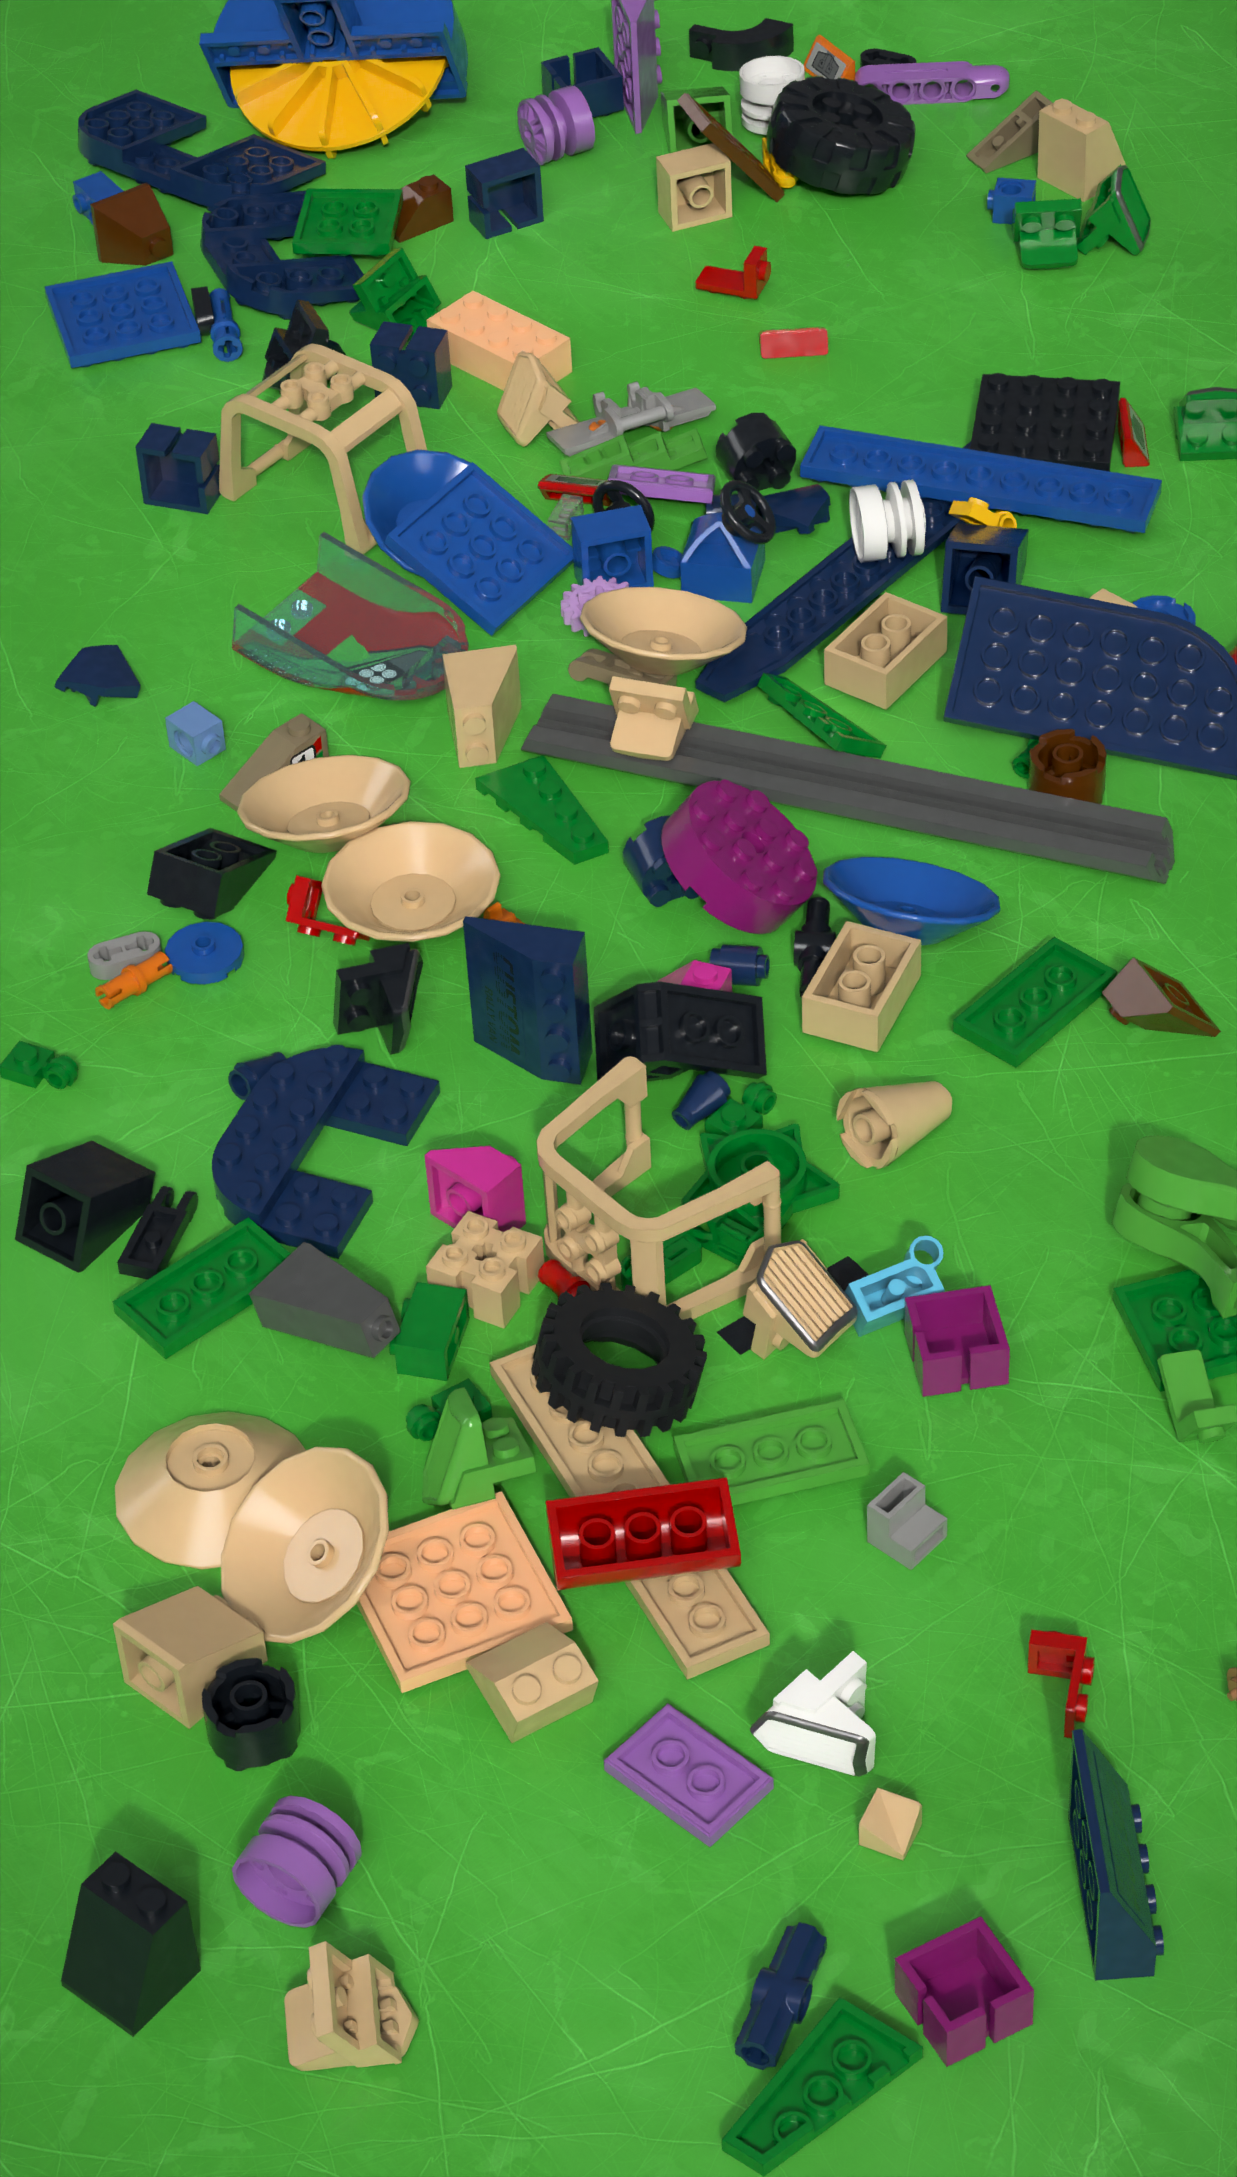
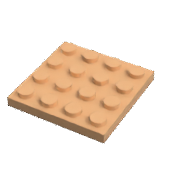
(456, 1592)

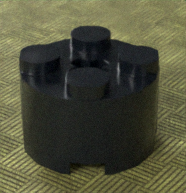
(757, 452)
(251, 1714)

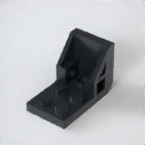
(681, 1030)

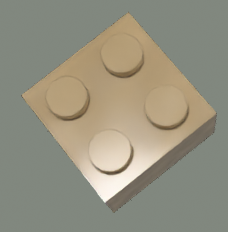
(694, 187)

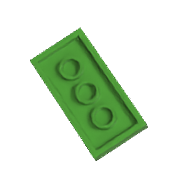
(776, 1452)

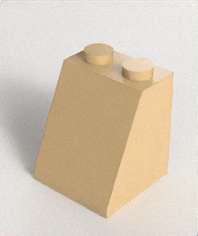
(1075, 149)
(481, 701)
(179, 1645)

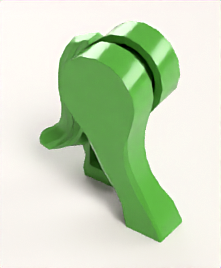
(1171, 1211)

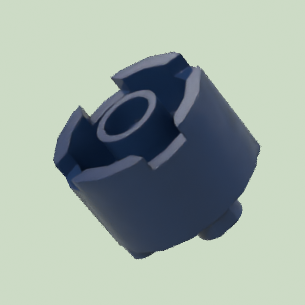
(650, 868)

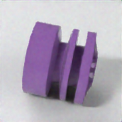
(556, 124)
(297, 1861)

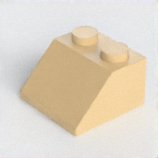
(534, 1680)

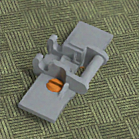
(643, 409)

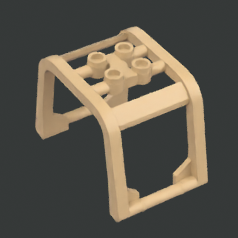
(312, 401)
(572, 1237)

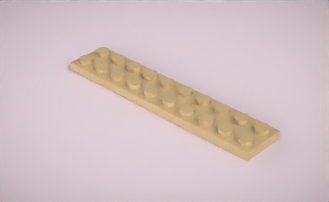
(695, 1614)

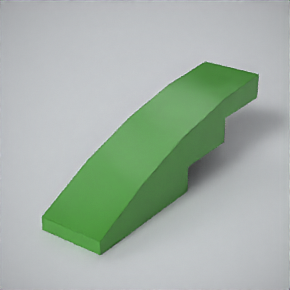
(646, 452)

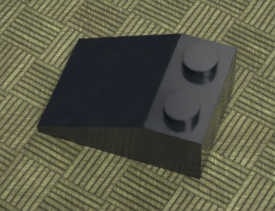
(207, 872)

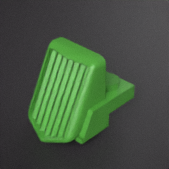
(472, 1455)

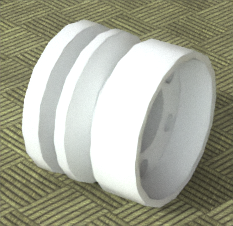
(761, 83)
(894, 520)

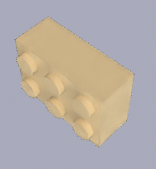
(885, 650)
(861, 986)

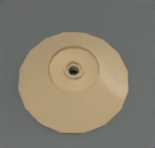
(662, 628)
(324, 801)
(410, 881)
(191, 1481)
(305, 1543)

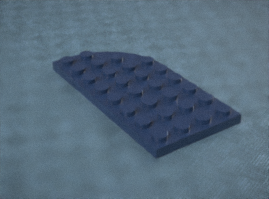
(1099, 667)

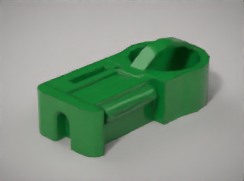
(726, 1238)
(680, 1255)

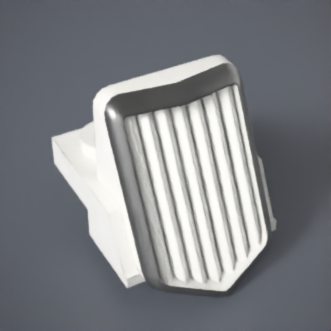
(822, 1720)

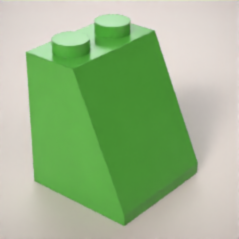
(679, 128)

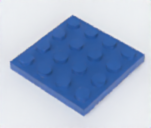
(122, 315)
(481, 548)

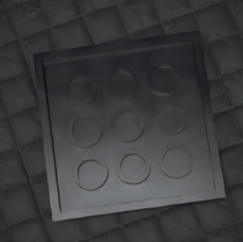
(1047, 419)

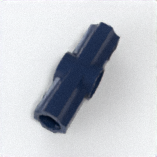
(781, 1996)

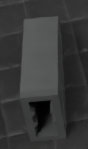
(324, 1304)

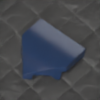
(799, 508)
(98, 673)

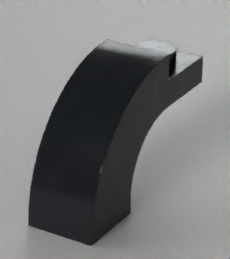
(734, 48)

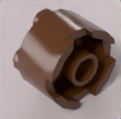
(1068, 766)

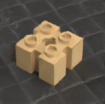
(489, 1265)

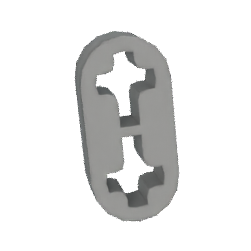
(121, 953)

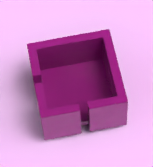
(956, 1340)
(964, 1991)

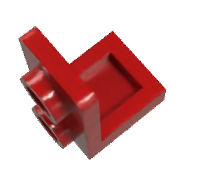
(742, 284)
(303, 905)
(1064, 1657)

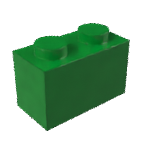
(430, 1331)

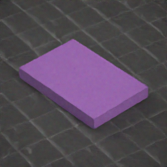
(667, 483)
(688, 1774)

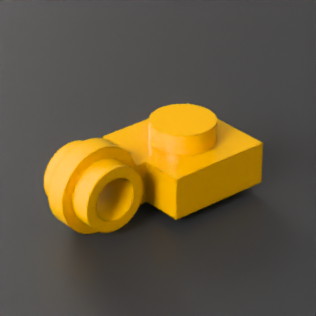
(784, 179)
(977, 513)

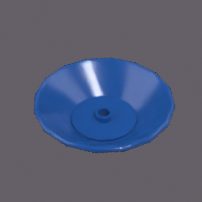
(402, 487)
(910, 897)

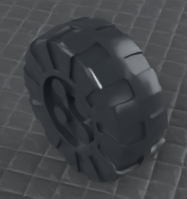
(840, 135)

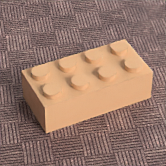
(489, 336)

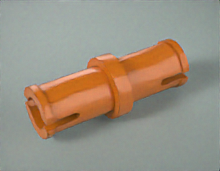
(133, 980)

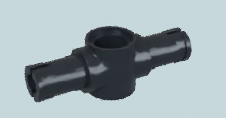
(813, 940)

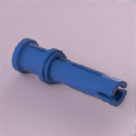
(224, 330)

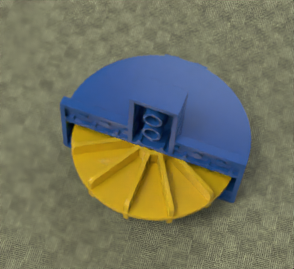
(335, 68)

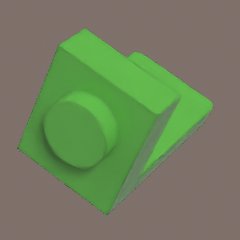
(1192, 1398)

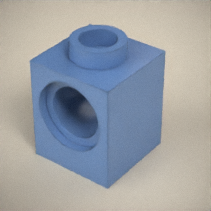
(195, 733)

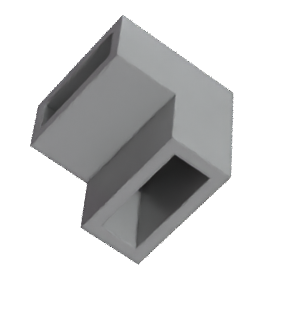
(903, 1523)

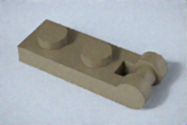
(603, 665)

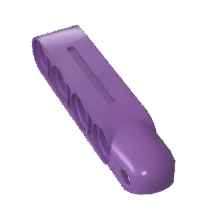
(947, 76)

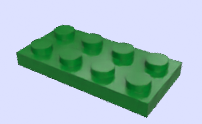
(1034, 1002)
(201, 1288)

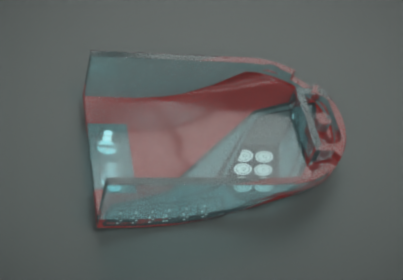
(354, 630)

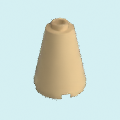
(890, 1119)

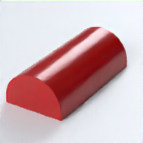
(642, 1533)

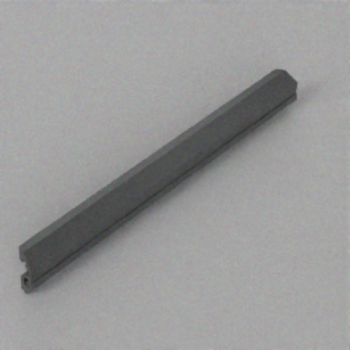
(875, 792)

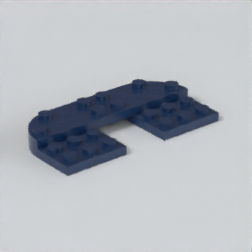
(133, 137)

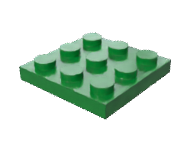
(348, 221)
(1177, 1316)

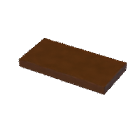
(731, 146)

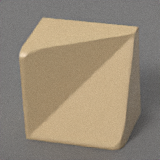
(890, 1824)

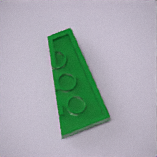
(820, 718)
(546, 805)
(823, 2080)

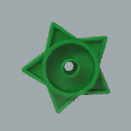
(734, 1155)

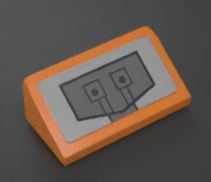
(828, 61)

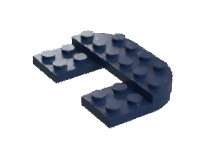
(250, 269)
(281, 1121)

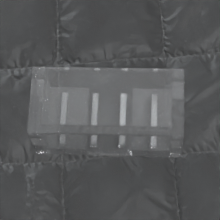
(560, 518)

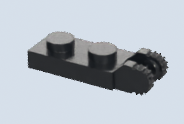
(157, 1234)

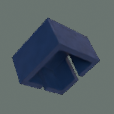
(593, 76)
(505, 184)
(423, 364)
(179, 468)

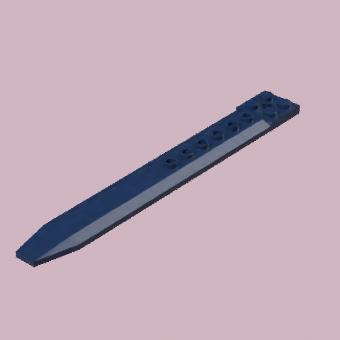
(816, 608)

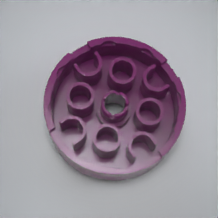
(739, 856)

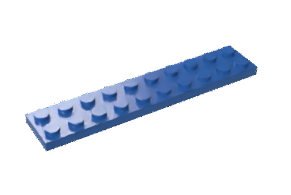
(997, 479)

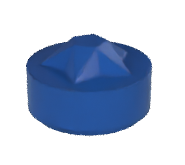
(667, 562)

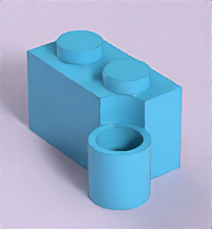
(883, 1294)

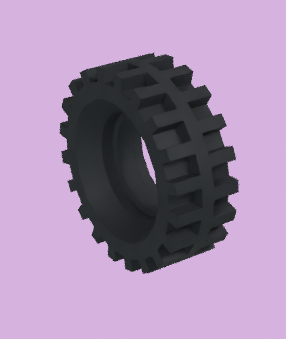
(607, 1392)

